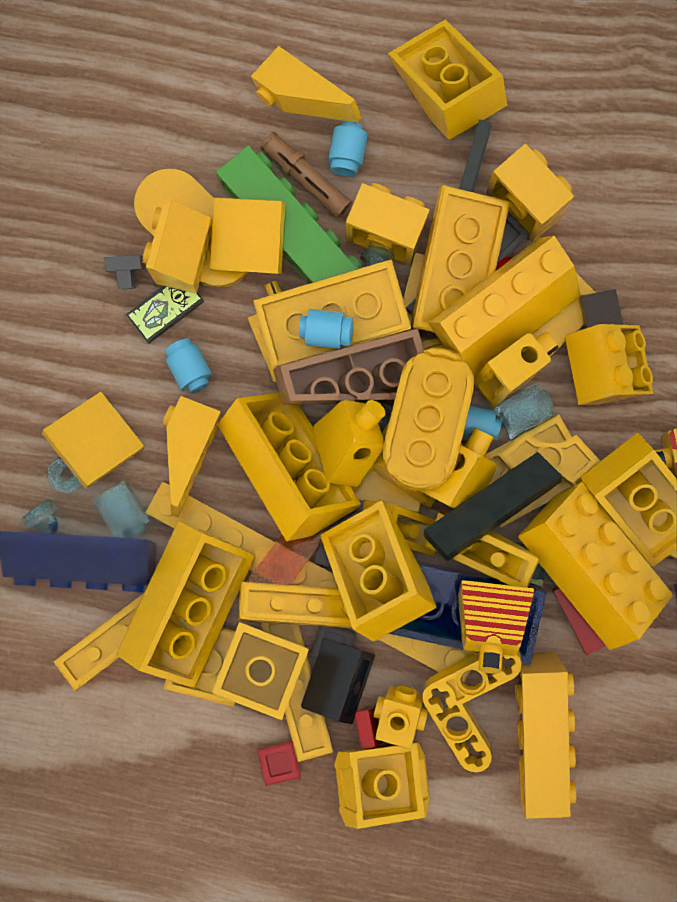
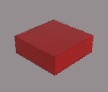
(367, 727)
(279, 763)

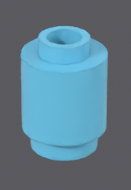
(347, 149)
(326, 329)
(188, 366)
(482, 419)

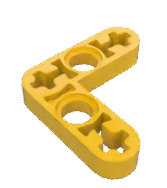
(456, 697)

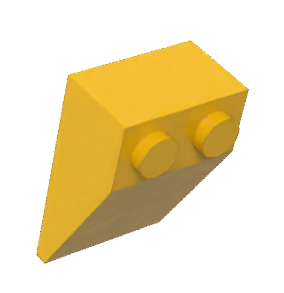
(449, 79)
(638, 496)
(376, 573)

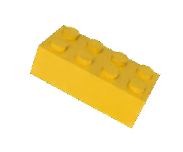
(596, 566)

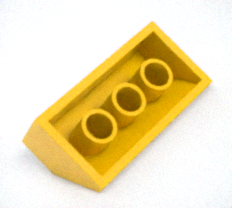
(509, 303)
(284, 465)
(185, 605)

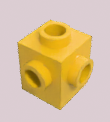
(400, 716)

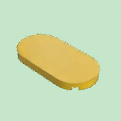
(186, 190)
(428, 419)

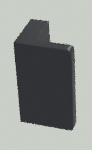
(337, 681)

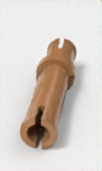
(295, 165)

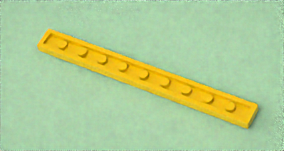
(215, 523)

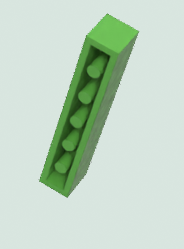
(305, 244)

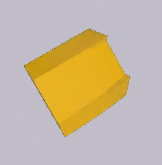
(382, 785)

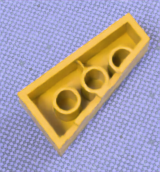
(545, 737)

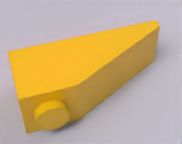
(301, 90)
(189, 437)
(498, 558)

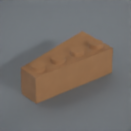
(350, 373)

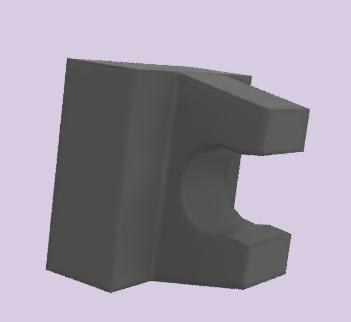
(125, 269)

